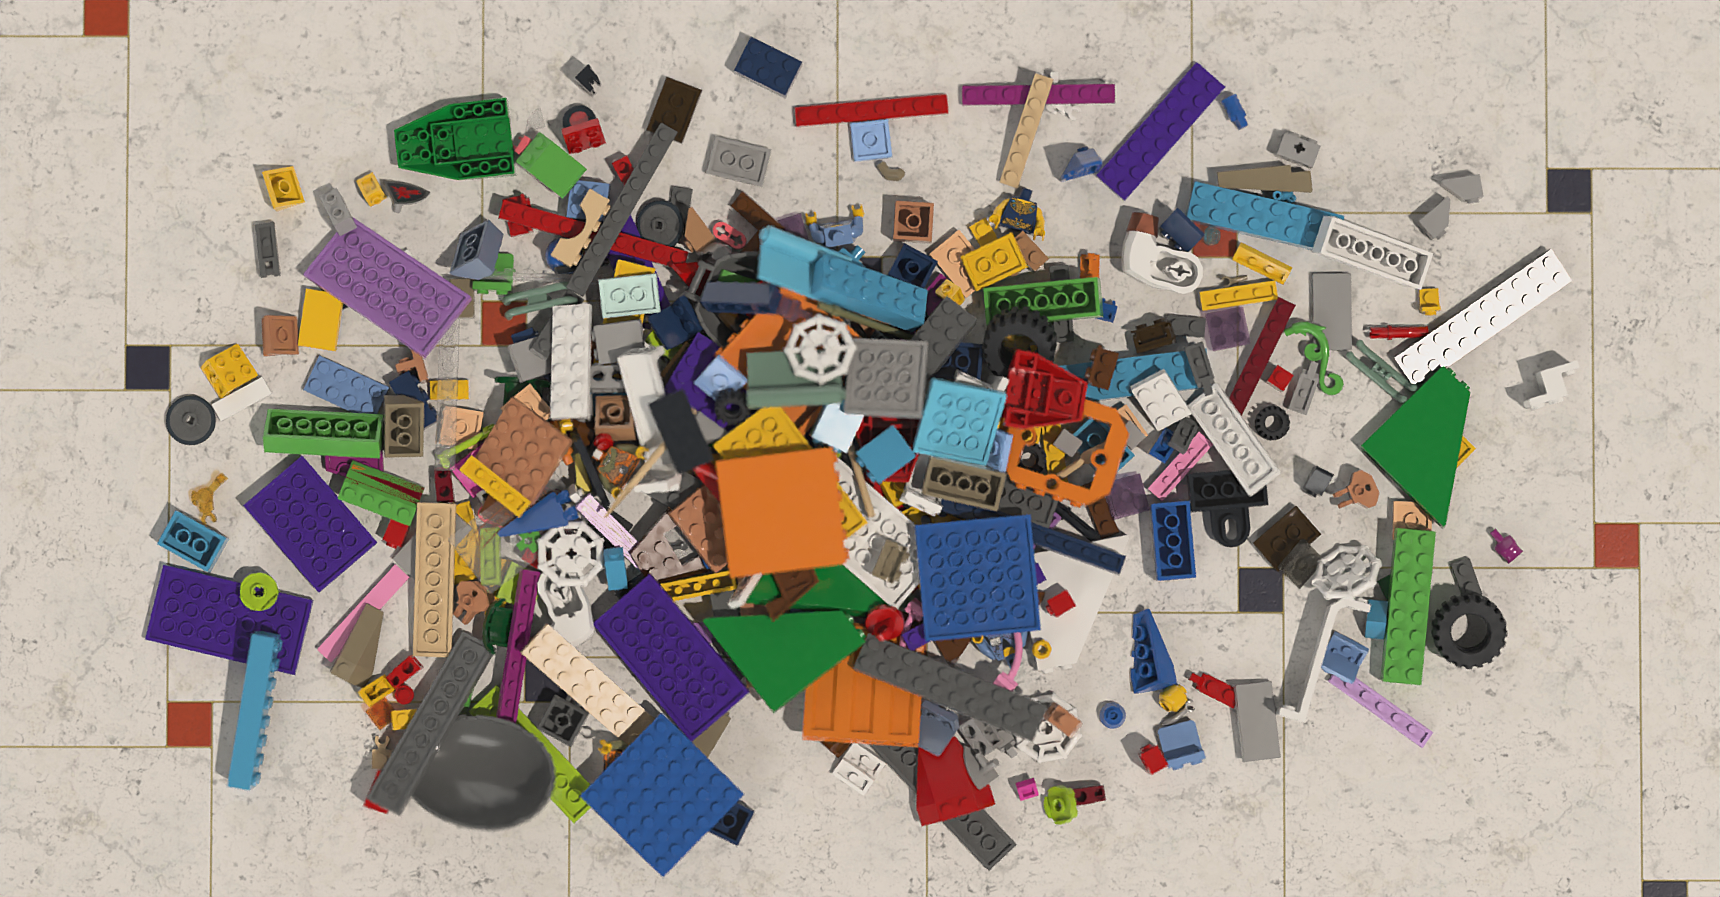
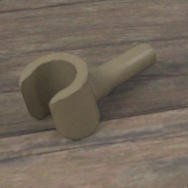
(1234, 280)

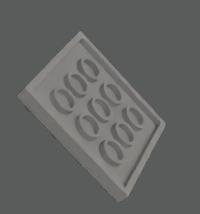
(886, 378)

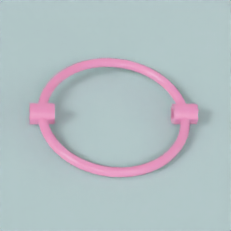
(1004, 680)

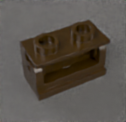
(1153, 336)

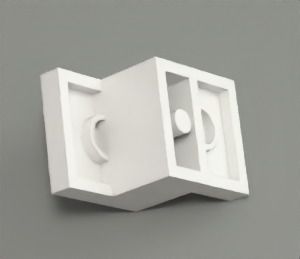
(1551, 385)

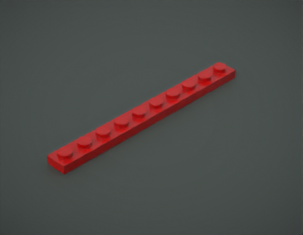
(571, 228)

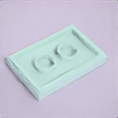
(629, 295)

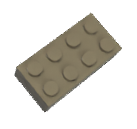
(963, 482)

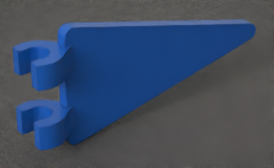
(542, 516)

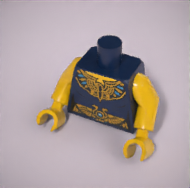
(1020, 215)

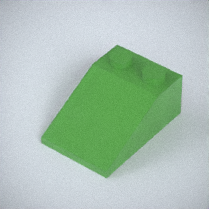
(551, 165)

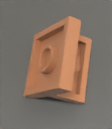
(280, 335)
(417, 363)

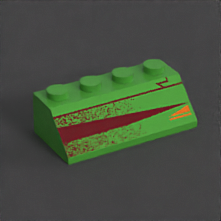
(381, 493)

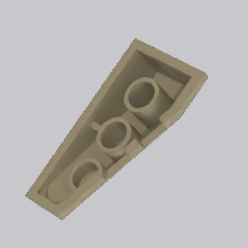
(359, 652)

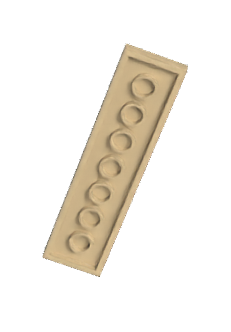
(434, 579)
(587, 684)

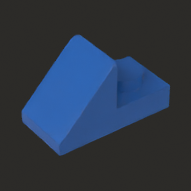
(1160, 449)

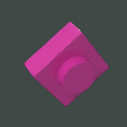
(1027, 789)

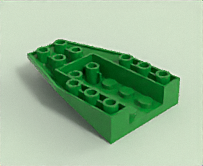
(459, 141)

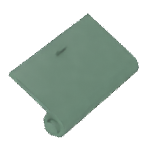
(775, 385)

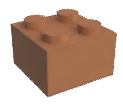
(913, 222)

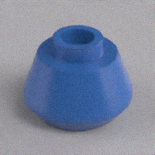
(1106, 716)

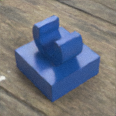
(1109, 311)

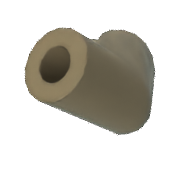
(891, 174)

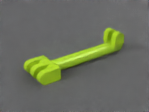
(475, 439)

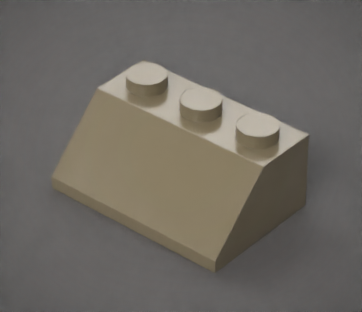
(403, 427)

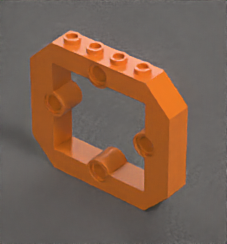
(1104, 475)

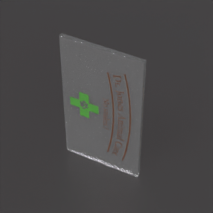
(501, 558)

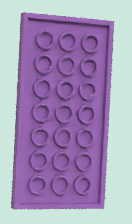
(388, 288)

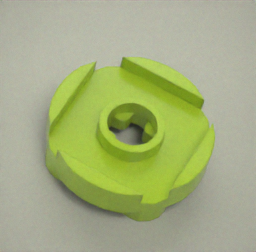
(248, 591)
(1068, 808)

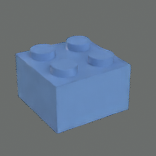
(577, 195)

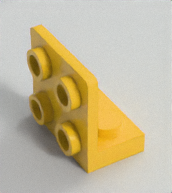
(228, 370)

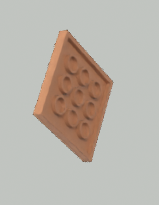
(523, 449)
(702, 524)

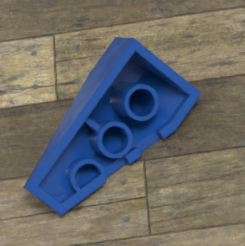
(1082, 163)
(1152, 662)

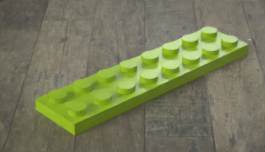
(568, 782)

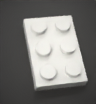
(1160, 400)

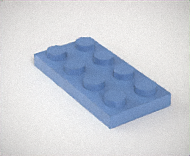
(345, 387)

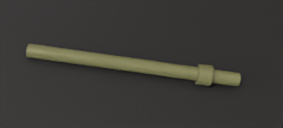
(836, 311)

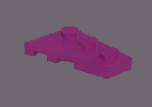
(341, 464)

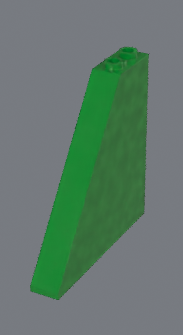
(1423, 443)
(835, 591)
(787, 653)

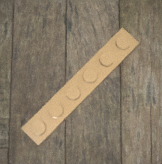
(1026, 130)

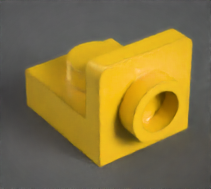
(371, 189)
(951, 290)
(1429, 301)

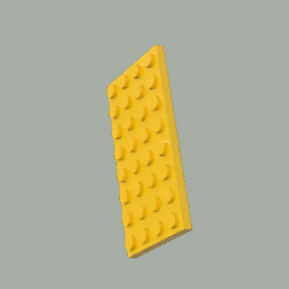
(771, 433)

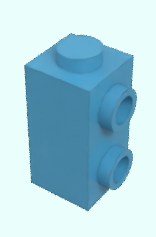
(615, 568)

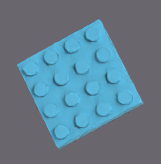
(959, 421)

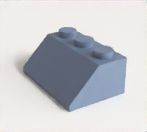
(477, 251)

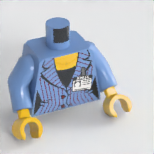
(836, 232)
(999, 646)

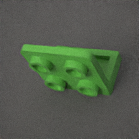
(500, 287)

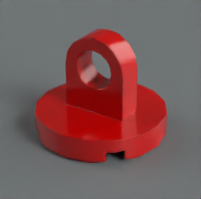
(884, 622)

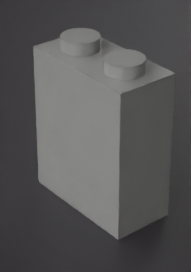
(616, 339)

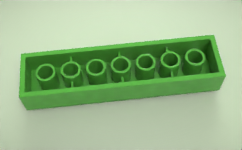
(1408, 606)

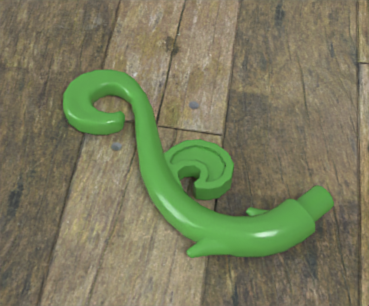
(1323, 354)

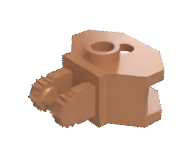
(1357, 491)
(473, 599)

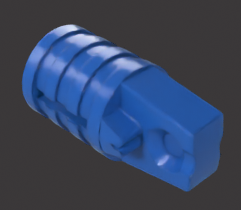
(1235, 111)

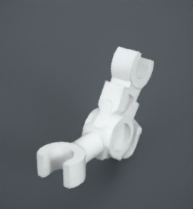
(1063, 108)

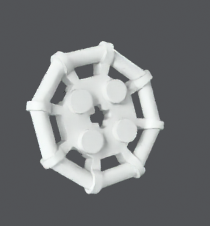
(817, 338)
(563, 561)
(1355, 582)
(1053, 738)

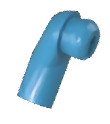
(1284, 196)

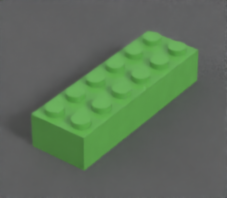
(1054, 299)
(323, 433)

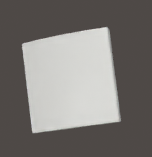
(859, 768)

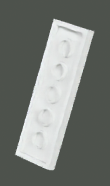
(571, 361)
(1234, 440)

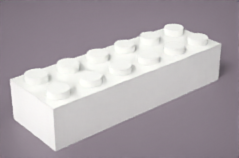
(1372, 252)

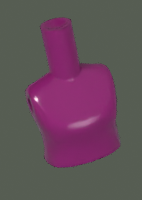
(1506, 546)

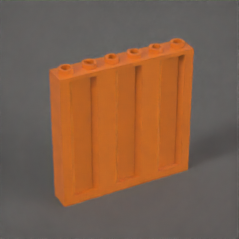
(859, 708)

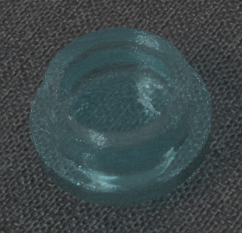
(1211, 236)

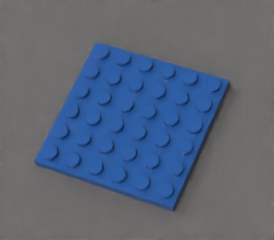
(977, 577)
(662, 795)

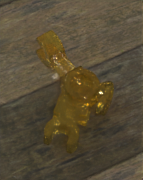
(1017, 342)
(205, 498)

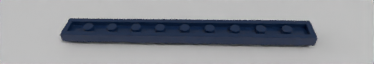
(1046, 538)

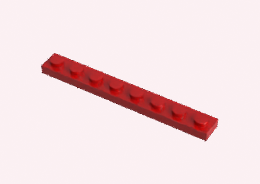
(871, 110)

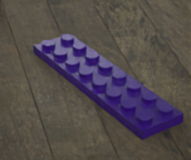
(1160, 131)

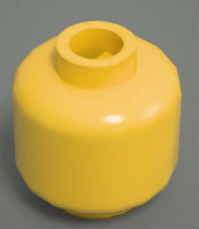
(1173, 698)

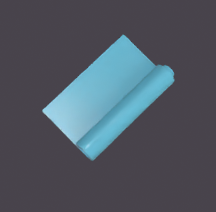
(790, 260)

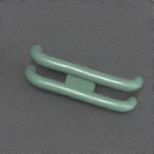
(537, 299)
(1380, 372)

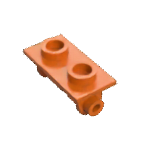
(1089, 265)

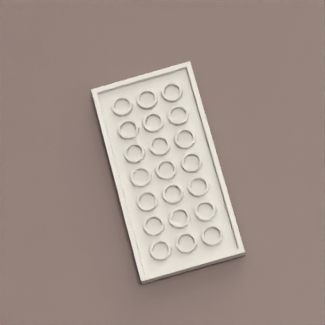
(869, 540)

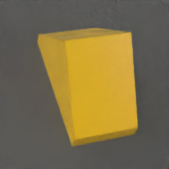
(376, 691)

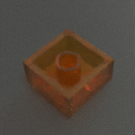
(380, 713)

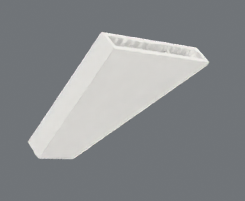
(1086, 587)

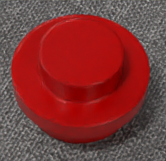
(603, 441)
(404, 694)

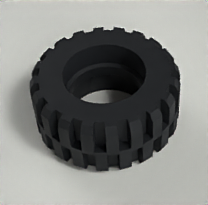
(1017, 322)
(1484, 650)

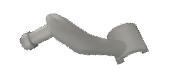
(1177, 716)

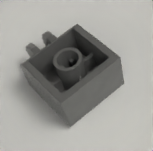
(559, 708)

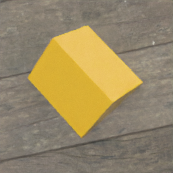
(283, 187)

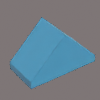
(1376, 619)

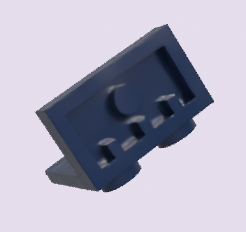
(675, 323)

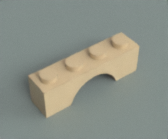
(594, 207)

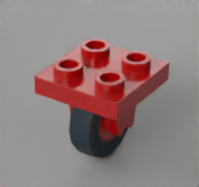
(581, 129)

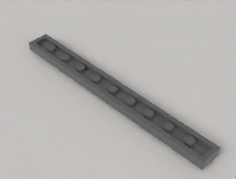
(621, 210)

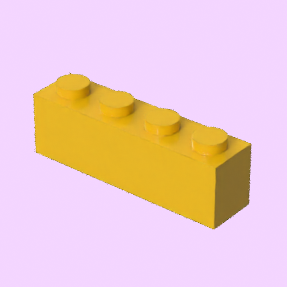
(700, 585)

